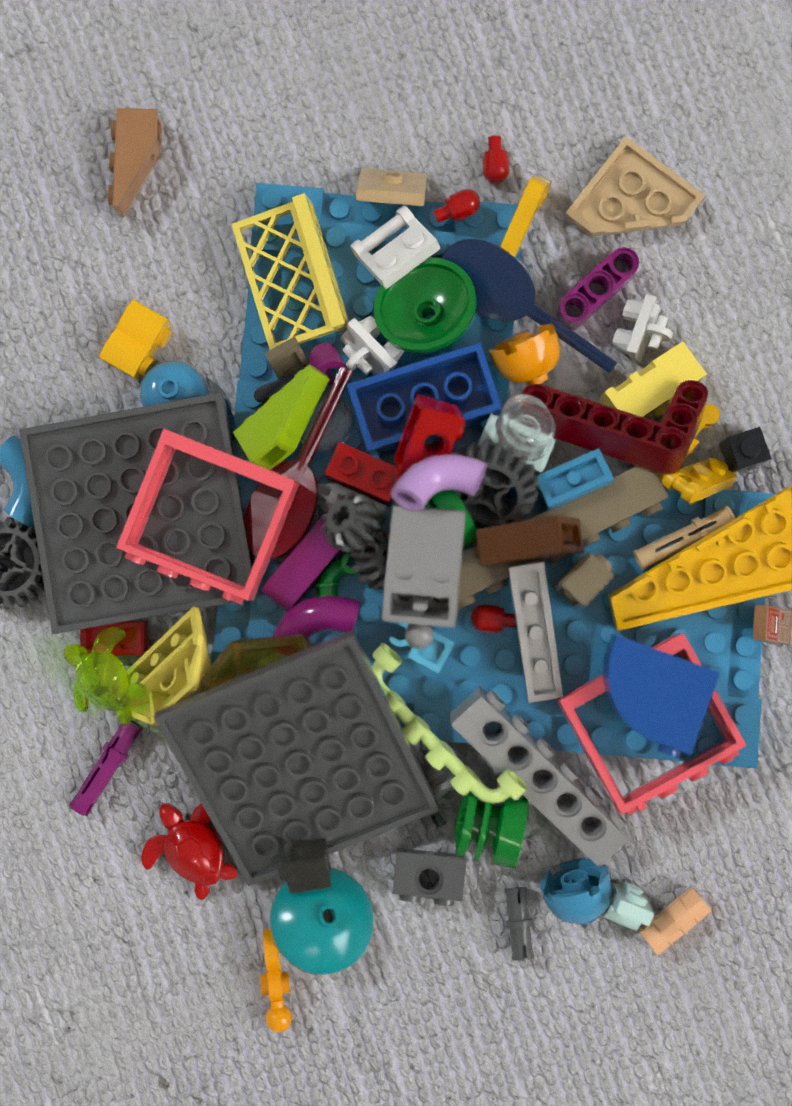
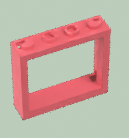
(147, 495)
(667, 782)

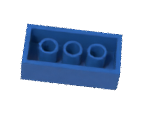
(385, 400)

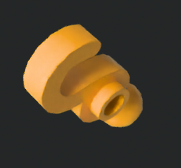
(275, 984)

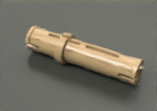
(648, 556)

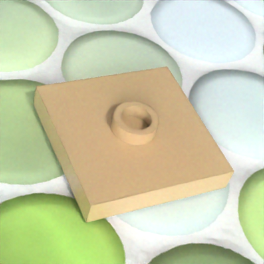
(391, 187)

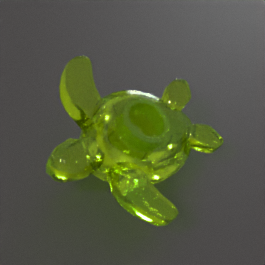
(103, 676)

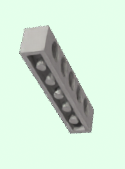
(594, 840)

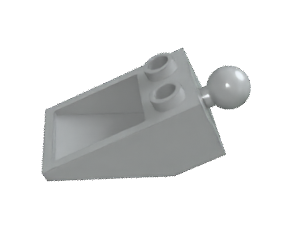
(426, 563)

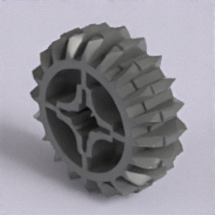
(502, 473)
(15, 551)

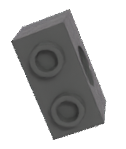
(409, 867)

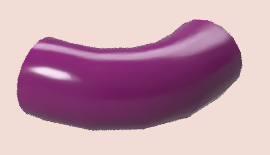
(319, 615)

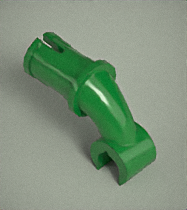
(328, 580)

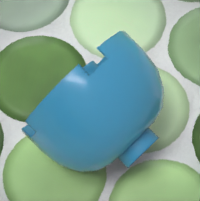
(171, 382)
(578, 891)

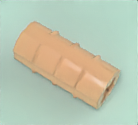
(675, 921)

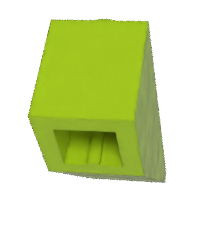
(280, 423)

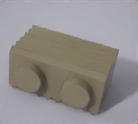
(585, 580)

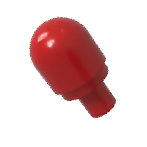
(495, 161)
(459, 206)
(491, 618)

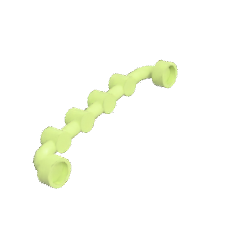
(440, 752)

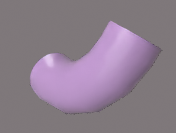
(435, 475)

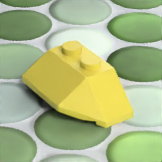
(171, 667)

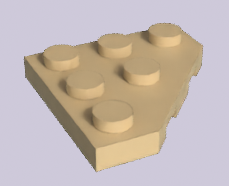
(633, 195)

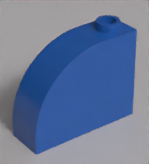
(657, 693)

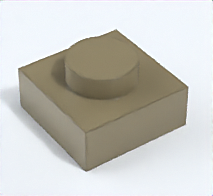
(286, 357)

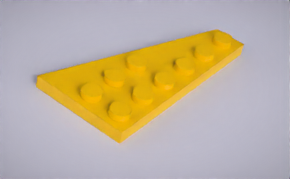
(725, 567)

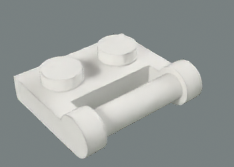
(401, 253)

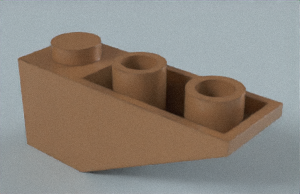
(137, 149)

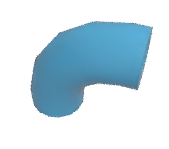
(13, 462)

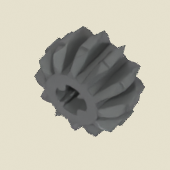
(351, 522)
(373, 560)

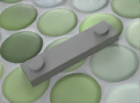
(535, 630)

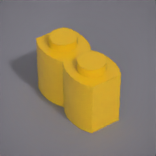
(136, 340)

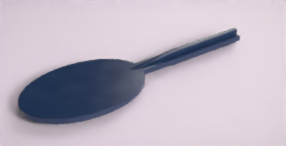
(508, 292)

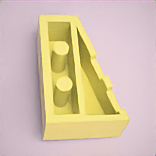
(656, 384)

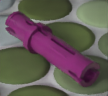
(100, 775)

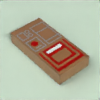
(772, 624)

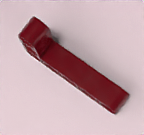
(625, 435)

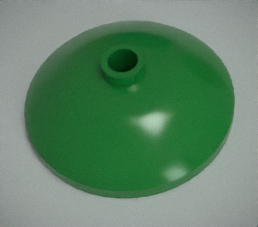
(429, 288)

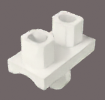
(645, 315)
(365, 350)

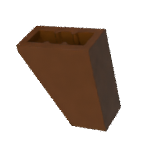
(529, 540)

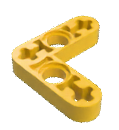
(529, 204)

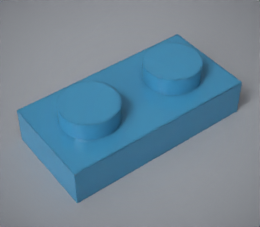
(574, 479)

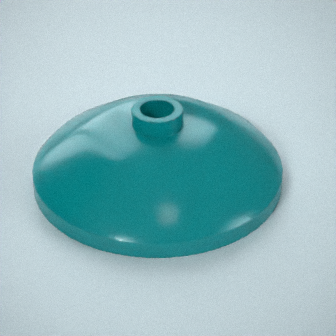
(309, 940)

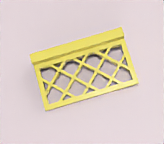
(316, 259)

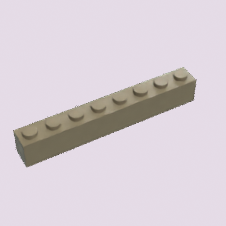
(606, 508)

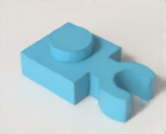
(431, 656)

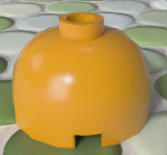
(527, 355)

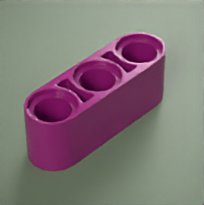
(608, 277)
(301, 569)

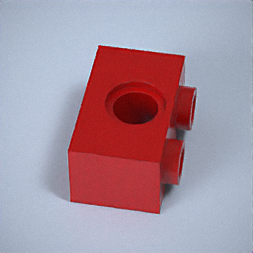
(427, 419)
(363, 473)

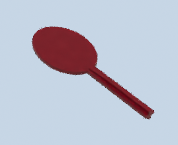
(265, 498)

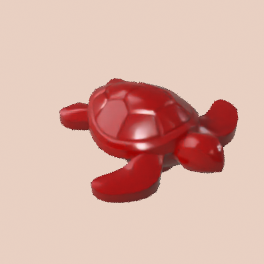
(190, 849)

